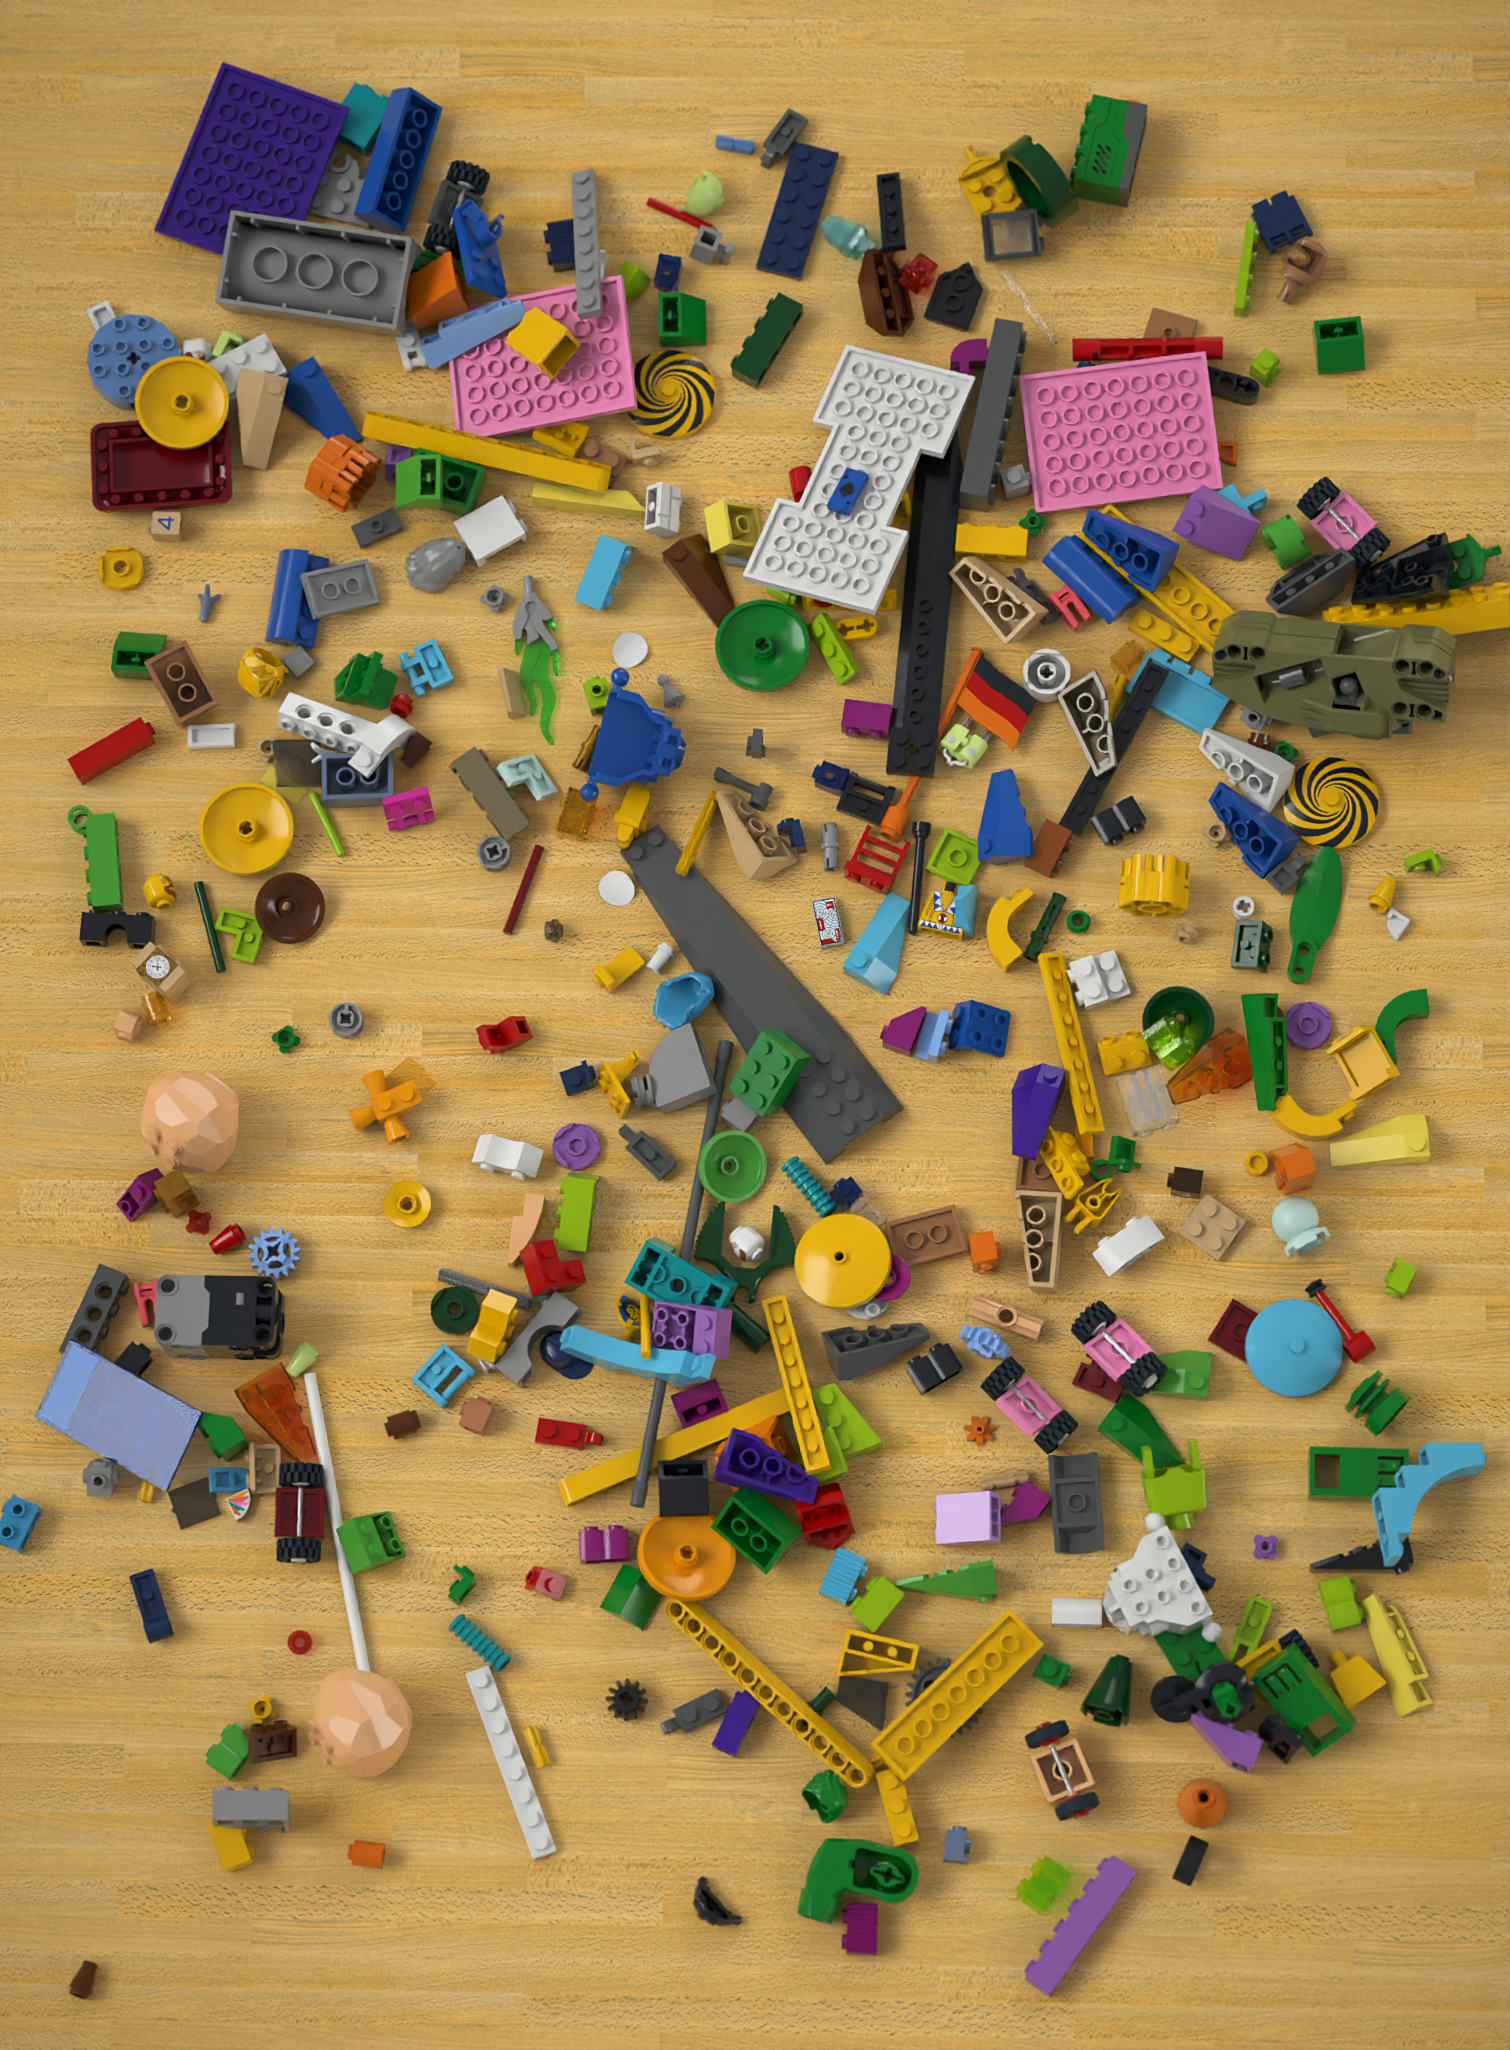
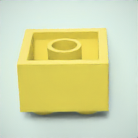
(732, 527)

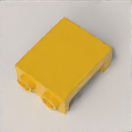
(1364, 1061)

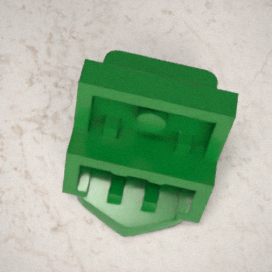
(365, 682)

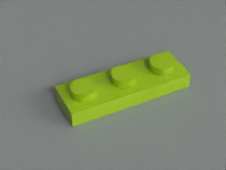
(833, 649)

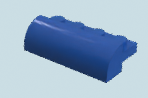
(1091, 578)
(290, 613)

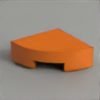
(1228, 452)

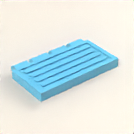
(1184, 696)

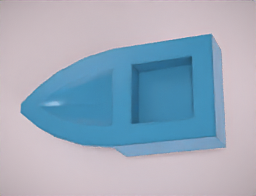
(226, 1479)

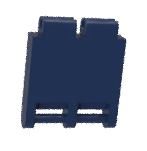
(1280, 221)

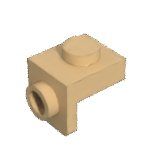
(643, 457)

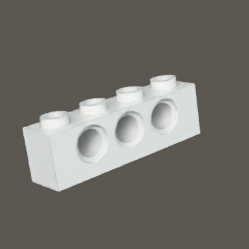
(322, 723)

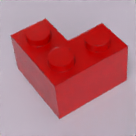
(547, 1273)

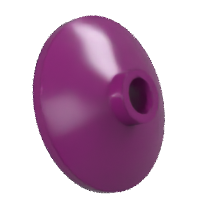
(900, 1281)

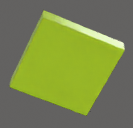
(955, 858)

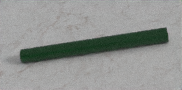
(209, 926)

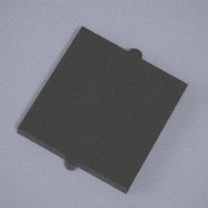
(194, 1503)

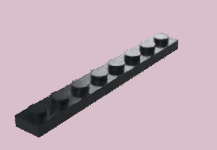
(1123, 731)

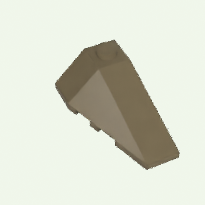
(1089, 716)

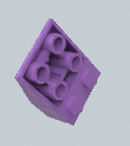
(691, 1328)
(1232, 1746)

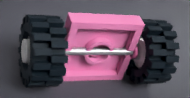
(1343, 523)
(1118, 1349)
(1028, 1405)

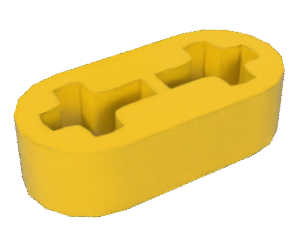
(854, 624)

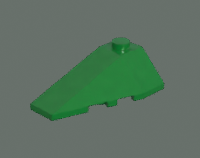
(1133, 1426)

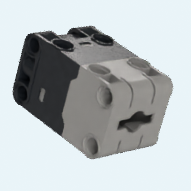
(219, 1317)

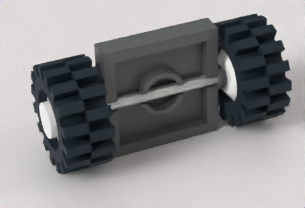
(461, 183)

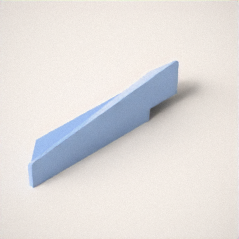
(469, 330)

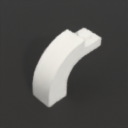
(380, 741)

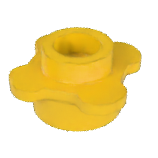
(256, 1705)

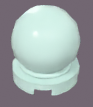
(1296, 1222)

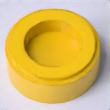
(1256, 1163)

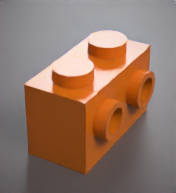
(984, 1252)

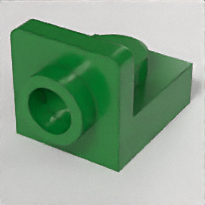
(460, 1589)
(1053, 1672)

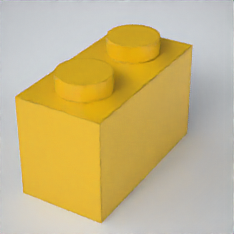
(232, 1847)

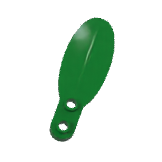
(1314, 911)

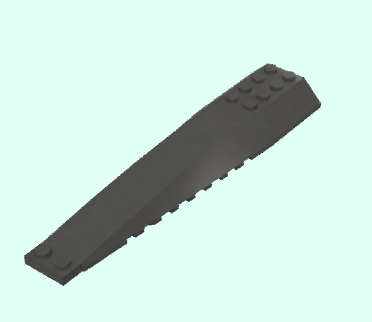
(754, 992)

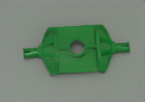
(1470, 561)

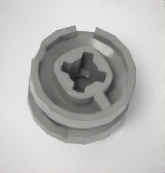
(494, 853)
(346, 1020)
(642, 1091)

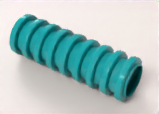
(809, 1187)
(479, 1642)

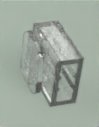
(1147, 1101)

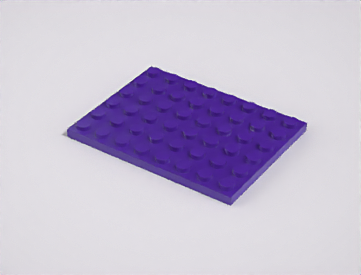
(251, 152)

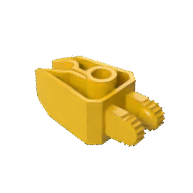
(632, 816)
(1092, 1205)

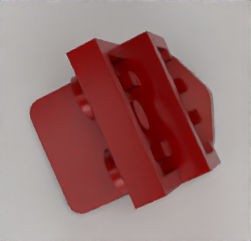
(828, 1519)

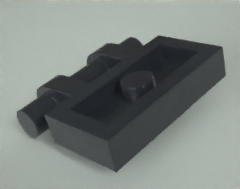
(1282, 1741)

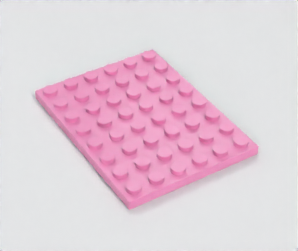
(505, 395)
(1120, 432)

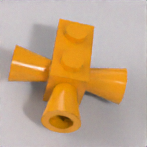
(386, 1106)

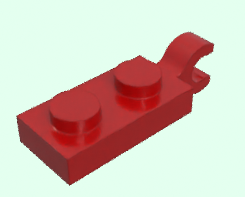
(565, 1434)

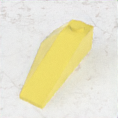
(1391, 1142)

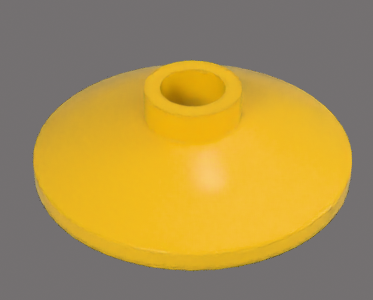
(402, 1193)

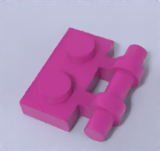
(405, 804)

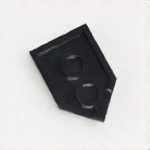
(955, 298)

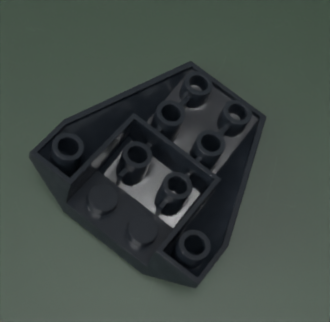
(1410, 576)

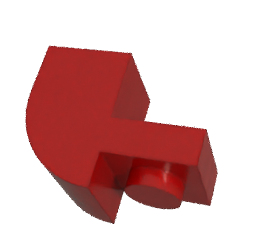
(505, 1035)

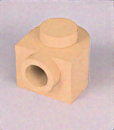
(127, 1025)

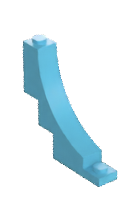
(673, 1366)
(1396, 1506)

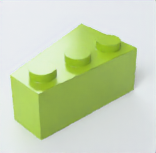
(576, 1211)
(850, 1428)

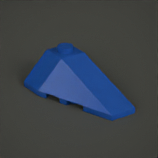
(316, 402)
(1137, 550)
(1003, 826)
(1257, 833)

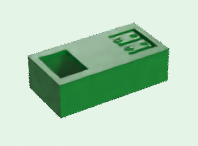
(1357, 1472)
(1304, 1700)

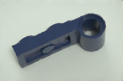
(151, 1606)

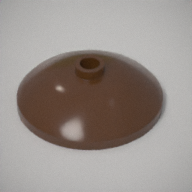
(304, 912)

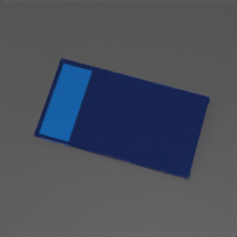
(118, 1415)

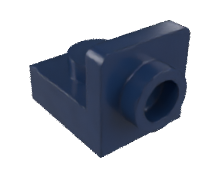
(796, 837)
(578, 1078)

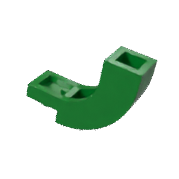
(1402, 1008)

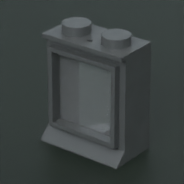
(1011, 234)

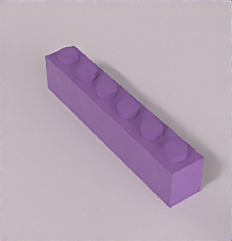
(1080, 1926)

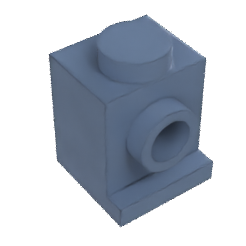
(956, 1845)

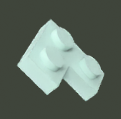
(528, 771)

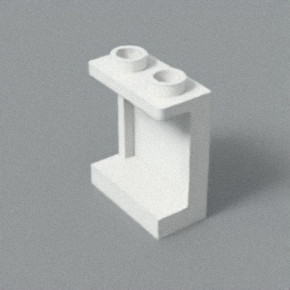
(490, 529)

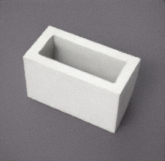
(1076, 1612)

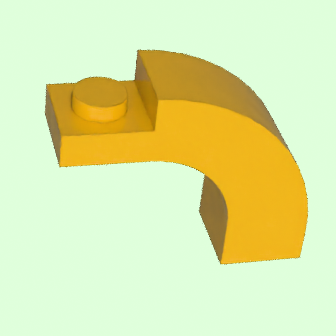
(1000, 945)
(1309, 1127)

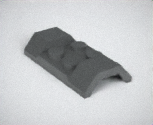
(1076, 1504)

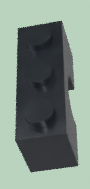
(98, 925)

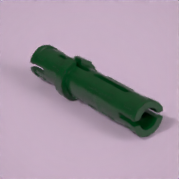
(1032, 950)

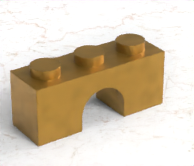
(175, 1193)

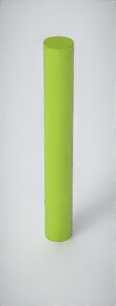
(327, 824)

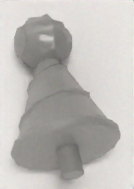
(671, 695)

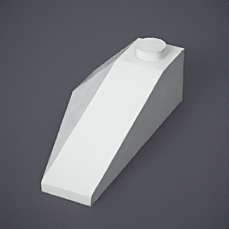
(1254, 770)

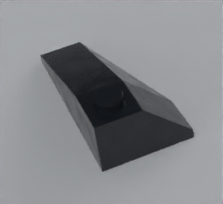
(1365, 1561)

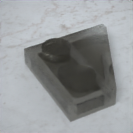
(864, 1699)

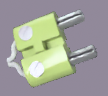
(963, 746)

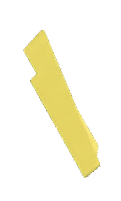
(587, 501)
(1397, 1656)

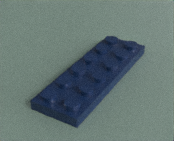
(797, 211)

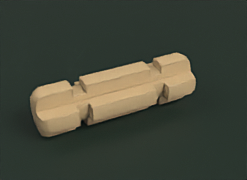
(1004, 1480)

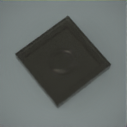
(294, 763)

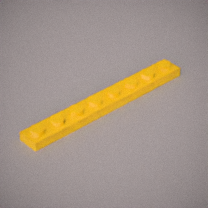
(1071, 1044)
(796, 1385)

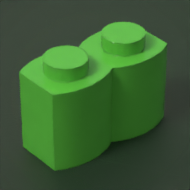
(230, 1753)

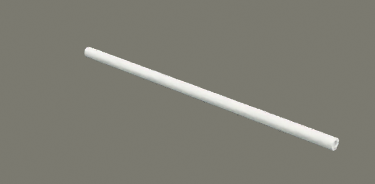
(336, 1521)

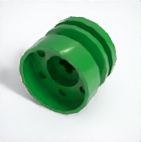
(1376, 1403)

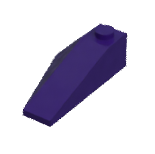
(1033, 1107)
(758, 1468)

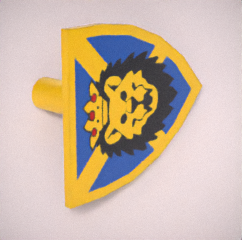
(628, 1312)

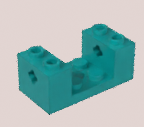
(659, 1266)

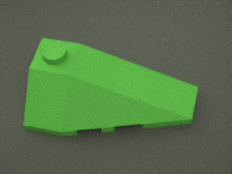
(1185, 1375)
(971, 1582)

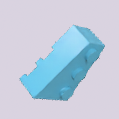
(604, 572)

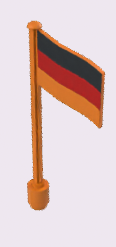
(991, 702)

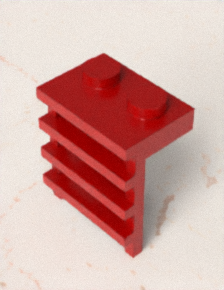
(869, 876)

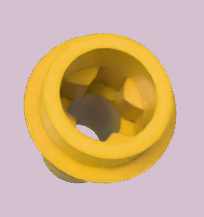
(1382, 896)

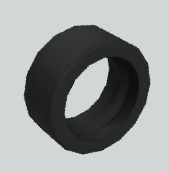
(1190, 1860)

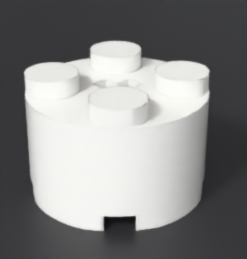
(1035, 668)

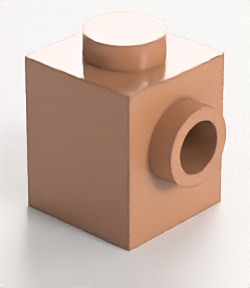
(476, 1415)

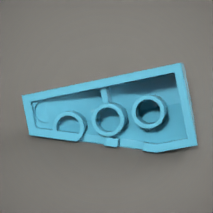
(879, 948)

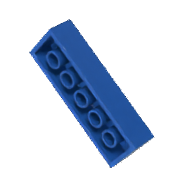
(398, 161)

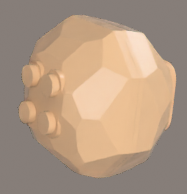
(190, 1121)
(360, 1722)

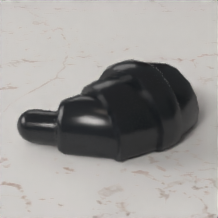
(711, 1908)

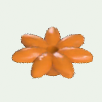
(979, 1435)

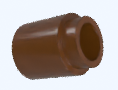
(402, 1424)

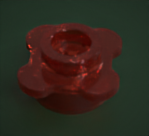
(202, 1228)

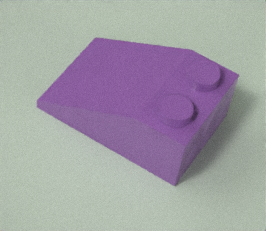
(1216, 524)

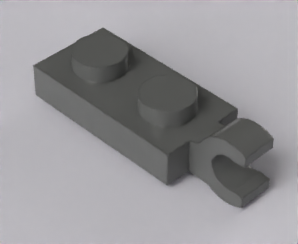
(783, 137)
(1035, 592)
(647, 1152)
(696, 1712)

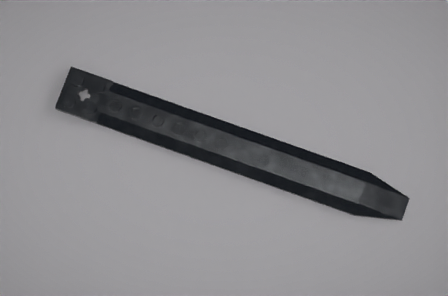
(925, 614)

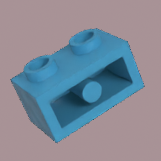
(18, 1523)

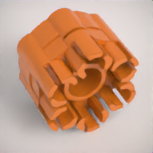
(339, 469)

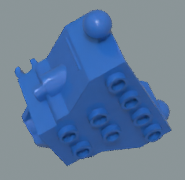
(632, 742)

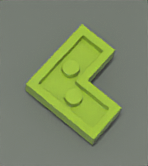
(247, 932)

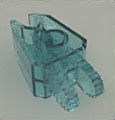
(846, 236)

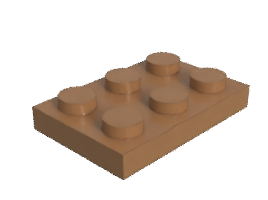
(926, 1236)

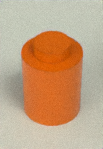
(367, 1854)

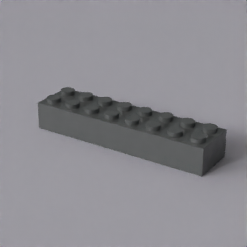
(993, 415)

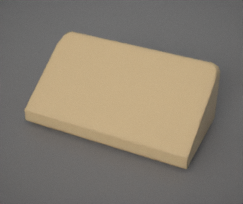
(512, 693)

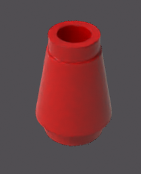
(229, 1238)

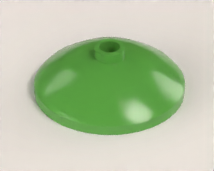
(745, 1169)

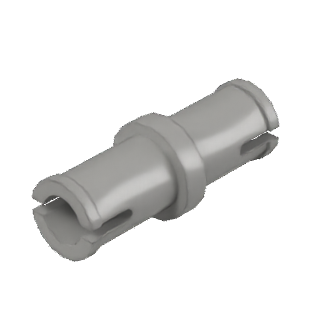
(830, 846)

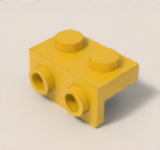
(563, 437)
(1123, 1053)

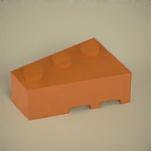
(1293, 1168)

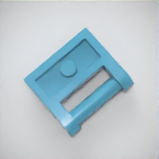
(437, 1370)

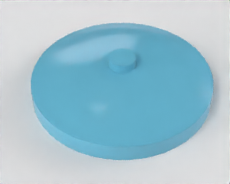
(1293, 1348)

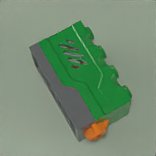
(1108, 150)

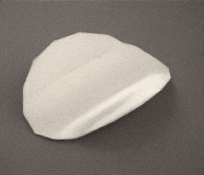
(629, 649)
(616, 888)

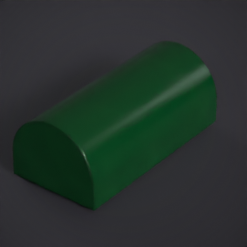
(748, 1330)

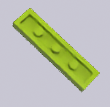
(1245, 278)

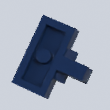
(1195, 1560)

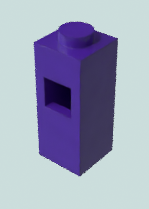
(736, 1723)

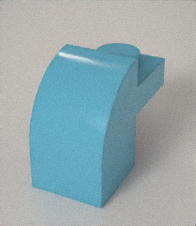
(1251, 503)

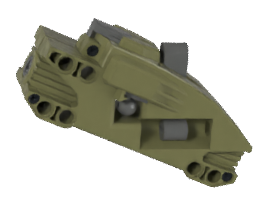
(1335, 673)

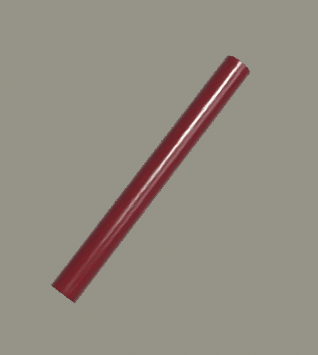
(523, 890)

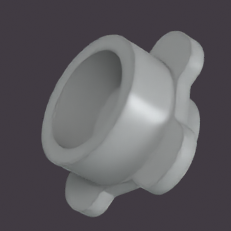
(494, 591)

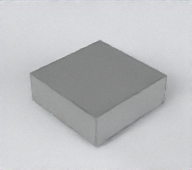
(298, 662)

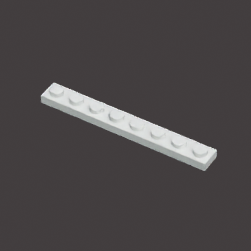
(511, 1762)

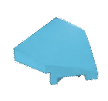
(966, 909)

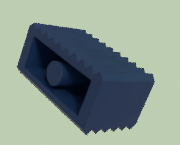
(561, 240)

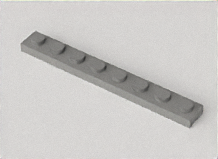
(586, 244)

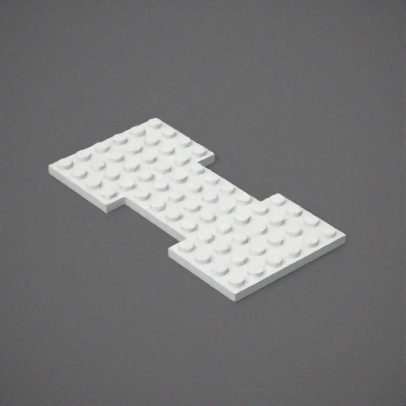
(880, 423)

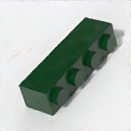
(767, 340)

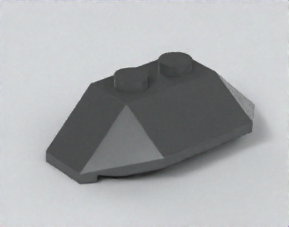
(1311, 583)

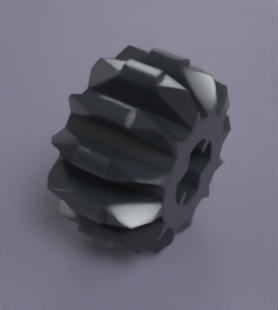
(619, 1705)

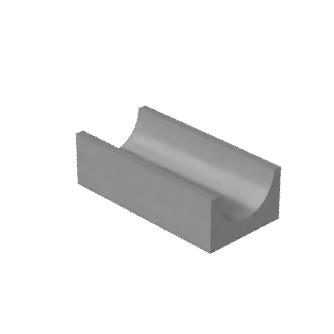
(316, 273)

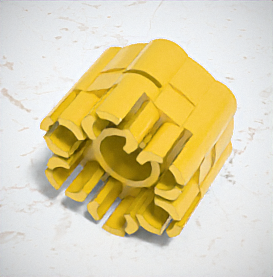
(1153, 890)

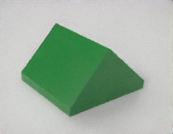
(631, 1597)

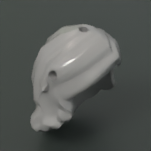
(435, 564)

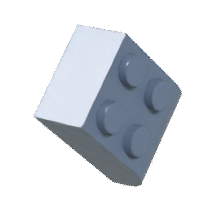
(348, 788)

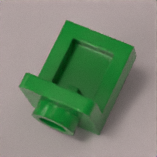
(1122, 1154)

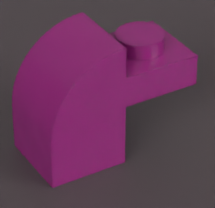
(969, 355)

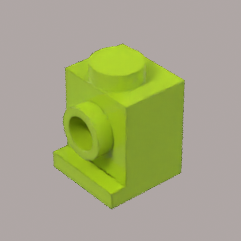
(1265, 368)
(1399, 1279)

